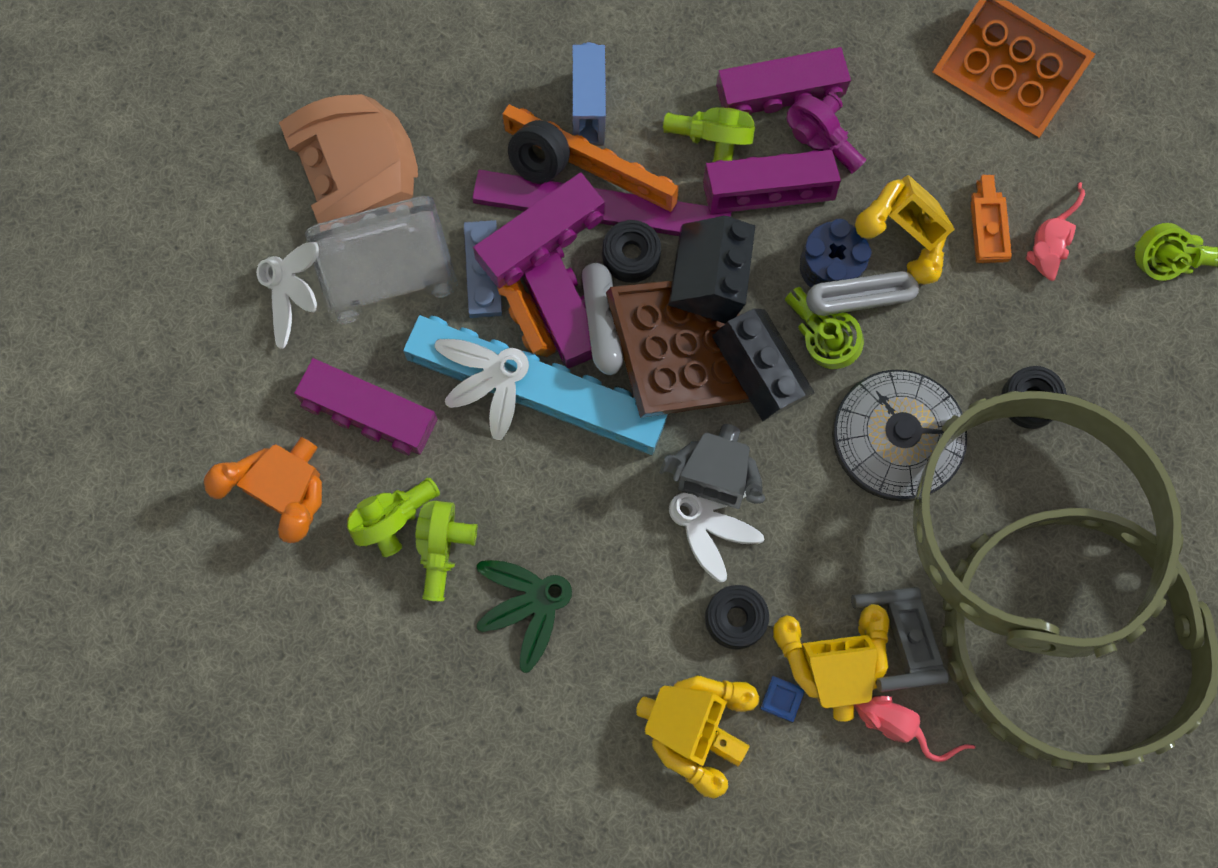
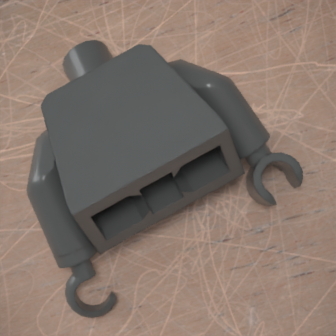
(717, 469)

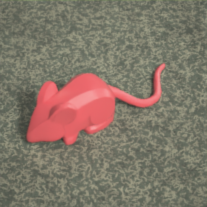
(1052, 239)
(899, 724)

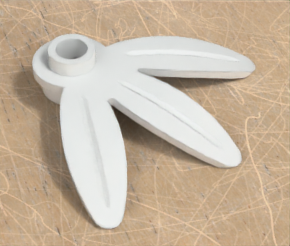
(281, 278)
(493, 376)
(703, 518)

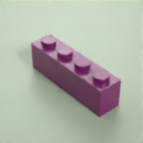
(783, 81)
(771, 181)
(540, 230)
(560, 308)
(366, 407)

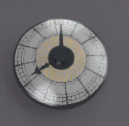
(890, 430)

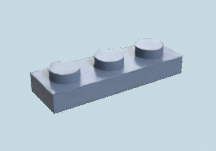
(482, 292)

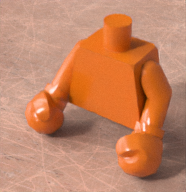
(277, 480)

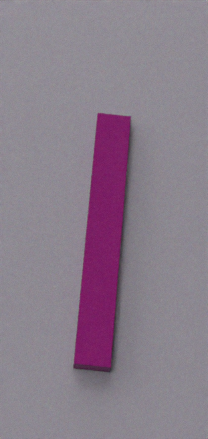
(519, 194)

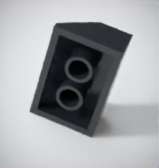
(712, 267)
(762, 363)

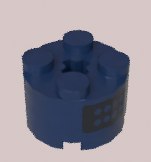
(837, 241)

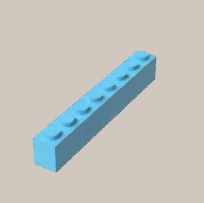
(546, 388)

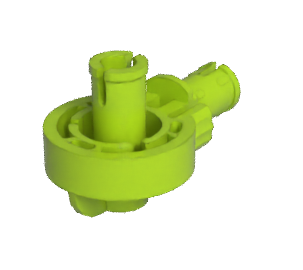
(717, 124)
(1174, 250)
(828, 334)
(383, 515)
(433, 542)

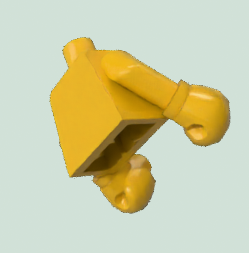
(916, 213)
(838, 669)
(686, 721)

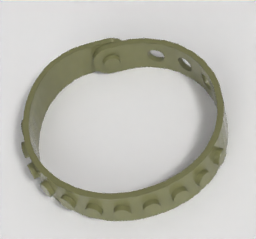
(1192, 624)
(1034, 633)

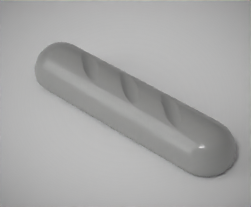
(862, 293)
(602, 331)

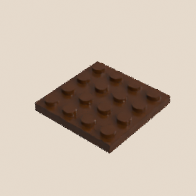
(670, 353)

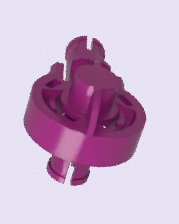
(820, 129)

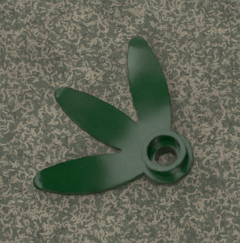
(518, 608)

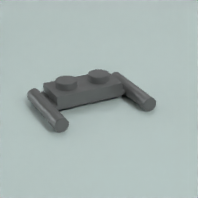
(912, 636)

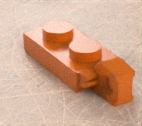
(990, 223)
(526, 315)

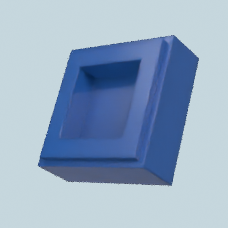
(782, 699)

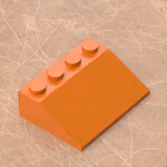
(1013, 63)

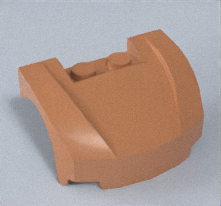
(351, 154)

